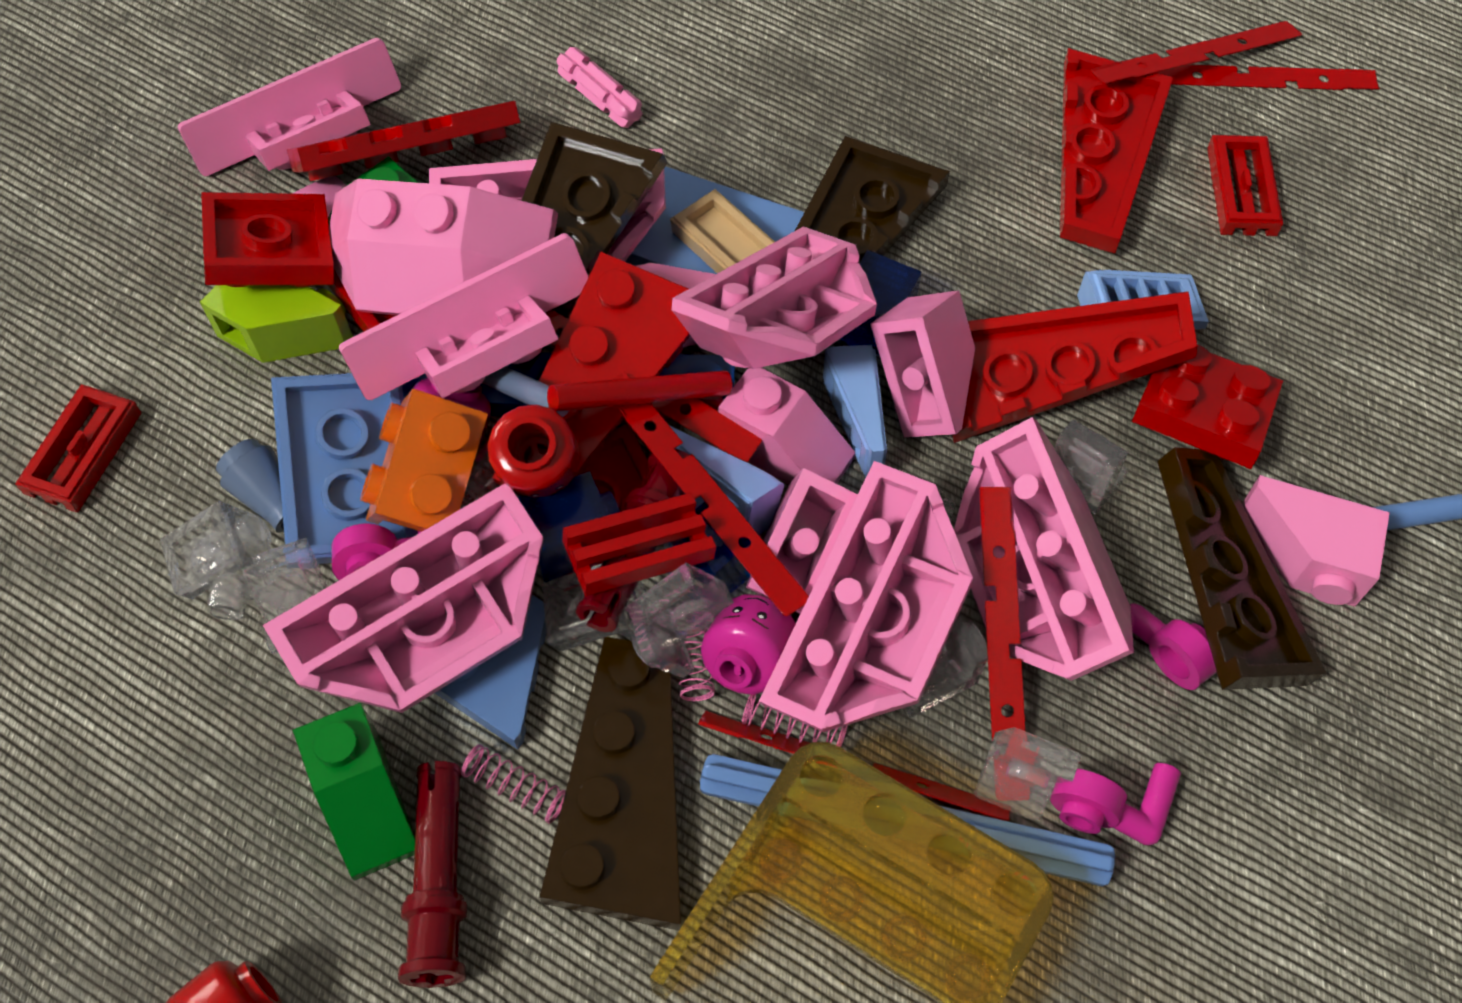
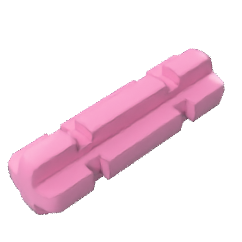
(599, 87)

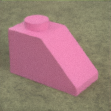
(927, 362)
(790, 426)
(807, 527)
(1318, 539)

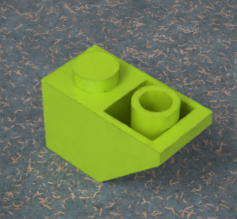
(277, 320)

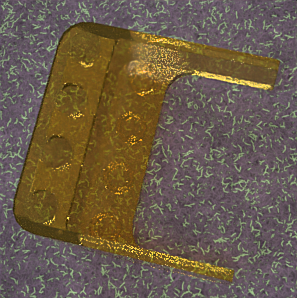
(882, 877)

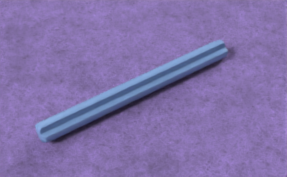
(1050, 851)

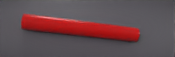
(638, 390)

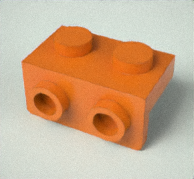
(425, 461)

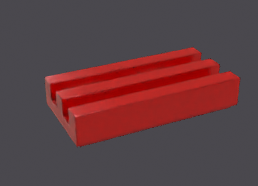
(1246, 218)
(88, 450)
(633, 534)

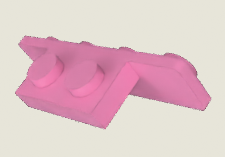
(293, 111)
(471, 326)

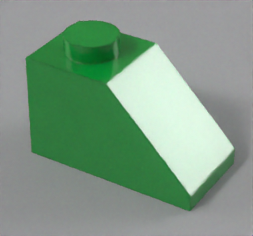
(356, 790)

